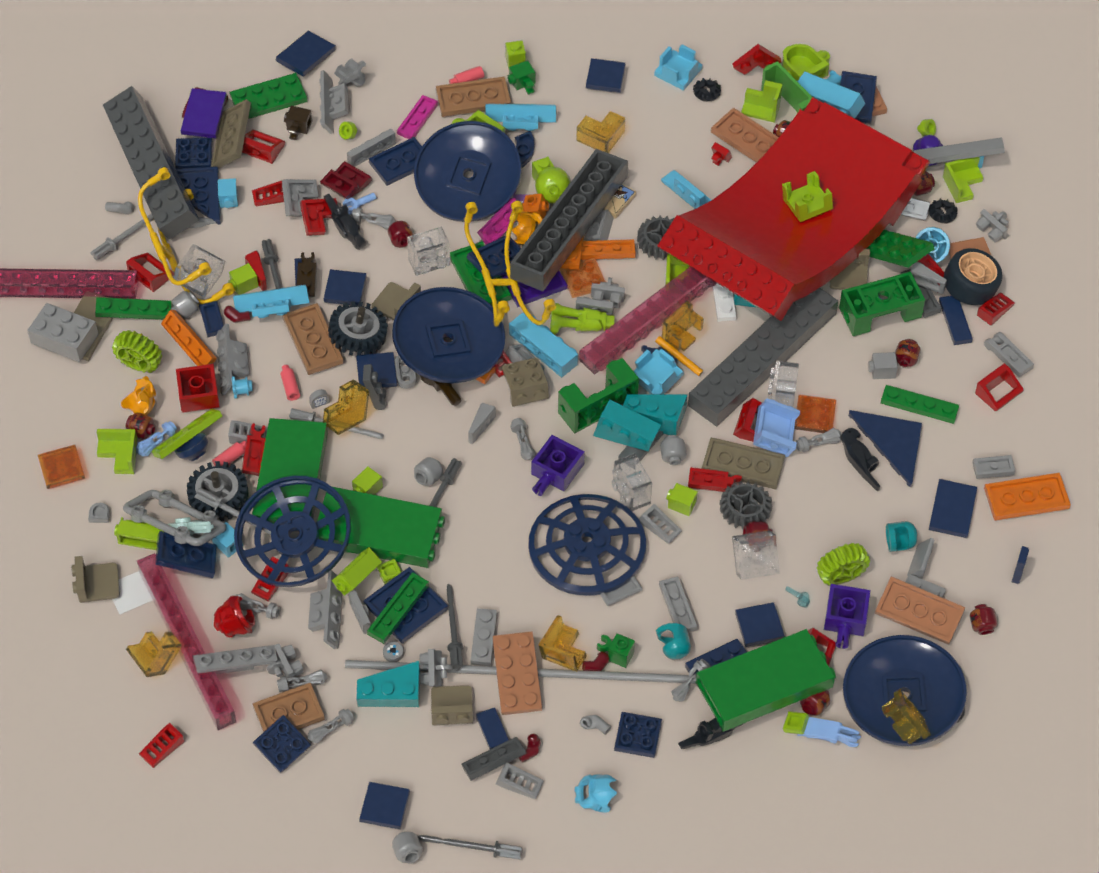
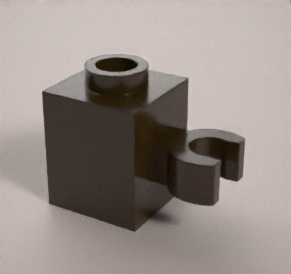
(298, 121)

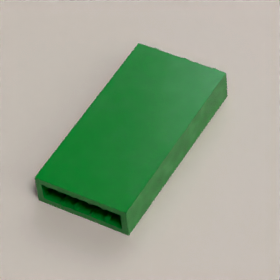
(290, 450)
(387, 526)
(765, 679)

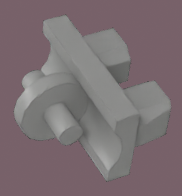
(351, 73)
(998, 230)
(608, 291)
(283, 655)
(437, 668)

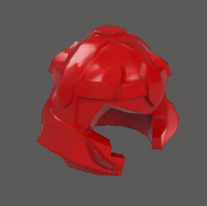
(230, 619)

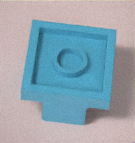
(678, 67)
(657, 371)

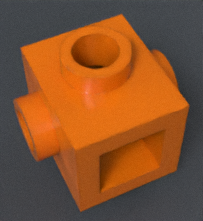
(537, 204)

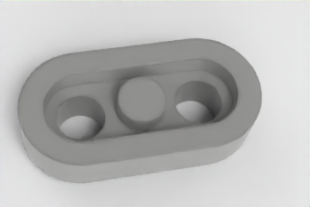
(404, 373)

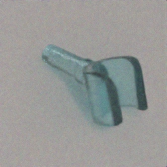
(803, 597)

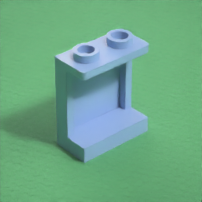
(775, 427)

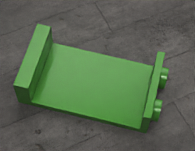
(791, 89)

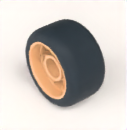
(973, 276)

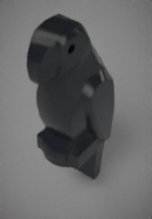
(345, 223)
(859, 456)
(706, 734)

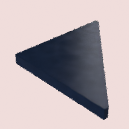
(204, 187)
(893, 439)

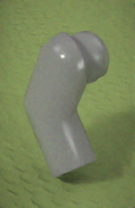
(125, 208)
(595, 722)

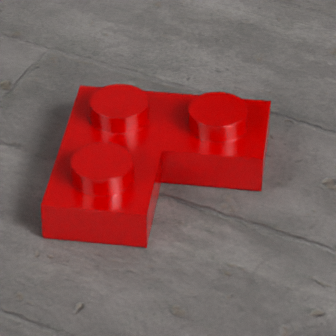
(755, 57)
(313, 214)

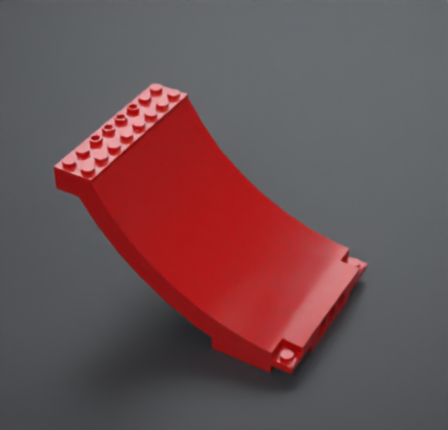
(755, 241)

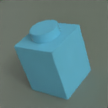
(227, 193)
(225, 541)

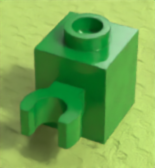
(522, 76)
(619, 650)

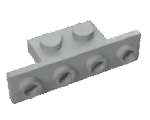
(333, 101)
(232, 359)
(326, 611)
(235, 660)

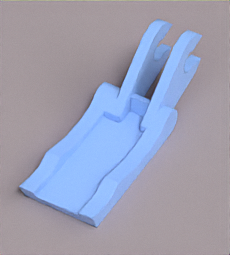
(830, 731)

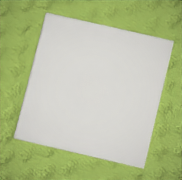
(132, 593)

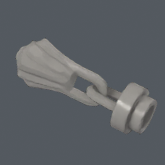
(382, 220)
(519, 425)
(832, 436)
(272, 610)
(314, 678)
(681, 691)
(316, 735)

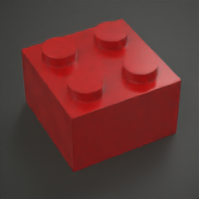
(197, 388)

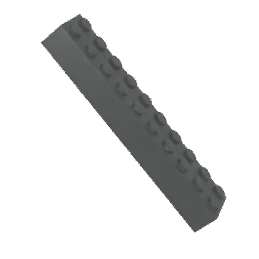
(146, 155)
(568, 220)
(752, 361)

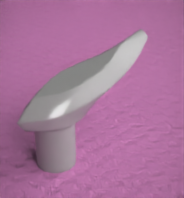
(202, 222)

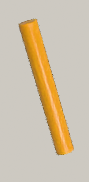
(679, 356)

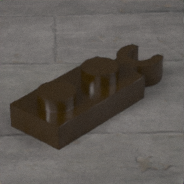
(307, 273)

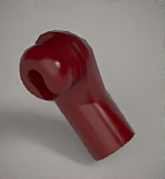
(598, 664)

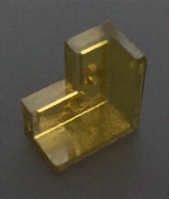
(601, 134)
(349, 409)
(557, 646)
(154, 655)

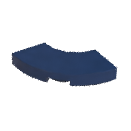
(525, 147)

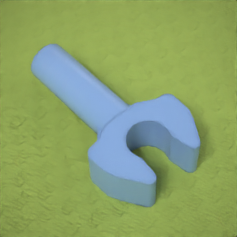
(357, 203)

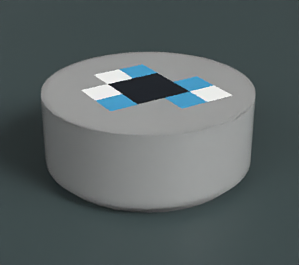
(393, 651)

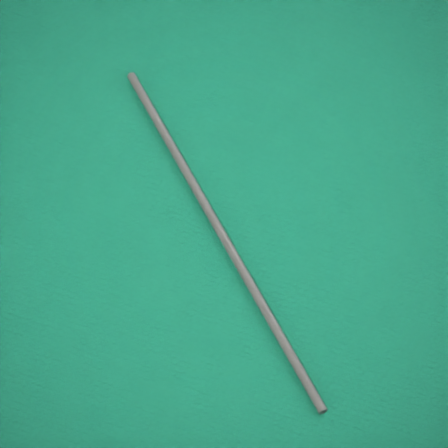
(541, 672)

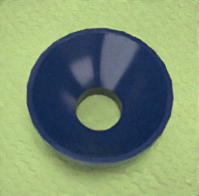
(193, 448)

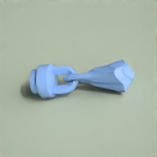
(146, 446)

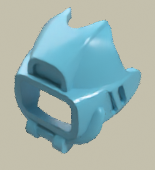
(599, 792)

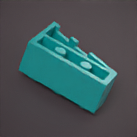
(661, 408)
(626, 427)
(390, 688)

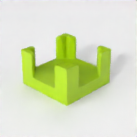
(809, 199)

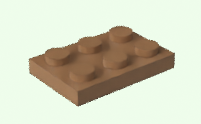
(297, 705)

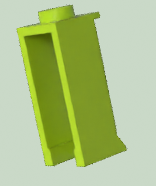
(136, 534)
(356, 571)

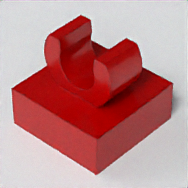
(720, 153)

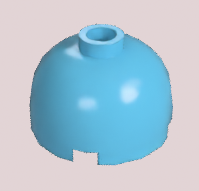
(940, 241)

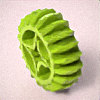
(137, 351)
(843, 564)

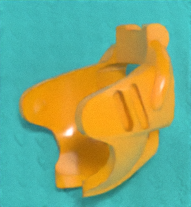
(525, 226)
(139, 400)

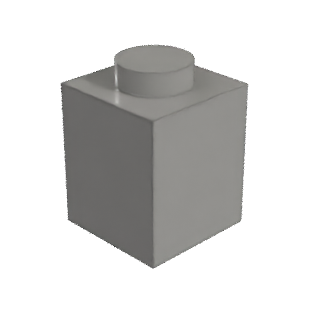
(883, 365)

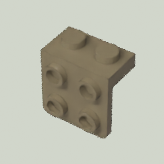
(854, 274)
(393, 297)
(526, 381)
(95, 581)
(451, 705)

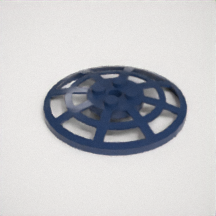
(288, 523)
(587, 551)

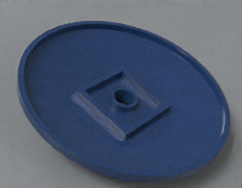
(465, 148)
(454, 314)
(910, 665)

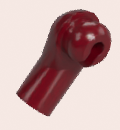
(235, 316)
(532, 747)

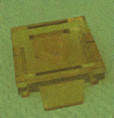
(676, 326)
(908, 720)

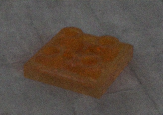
(581, 280)
(815, 414)
(61, 466)

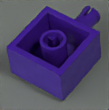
(556, 464)
(846, 612)

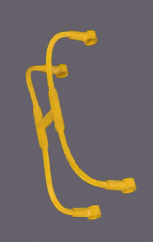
(164, 251)
(503, 307)

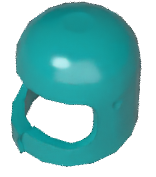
(901, 536)
(675, 647)

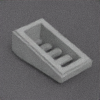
(927, 278)
(484, 416)
(241, 427)
(656, 529)
(521, 774)

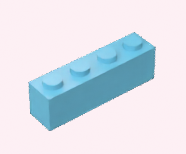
(832, 94)
(544, 344)

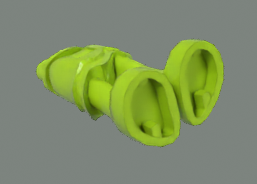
(587, 319)

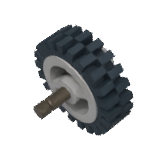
(357, 328)
(220, 481)

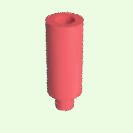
(468, 75)
(289, 383)
(230, 454)

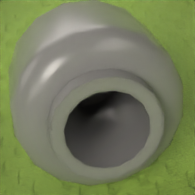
(185, 304)
(673, 450)
(428, 471)
(407, 847)

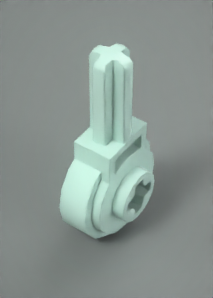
(193, 526)

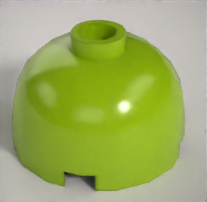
(552, 183)

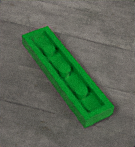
(132, 308)
(919, 404)
(398, 608)

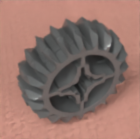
(650, 233)
(738, 497)

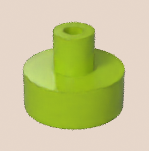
(927, 127)
(347, 130)

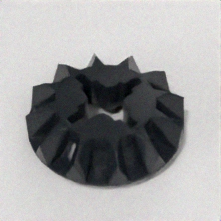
(703, 94)
(938, 215)

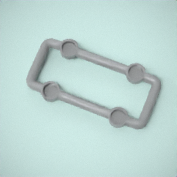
(181, 534)

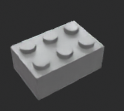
(63, 332)

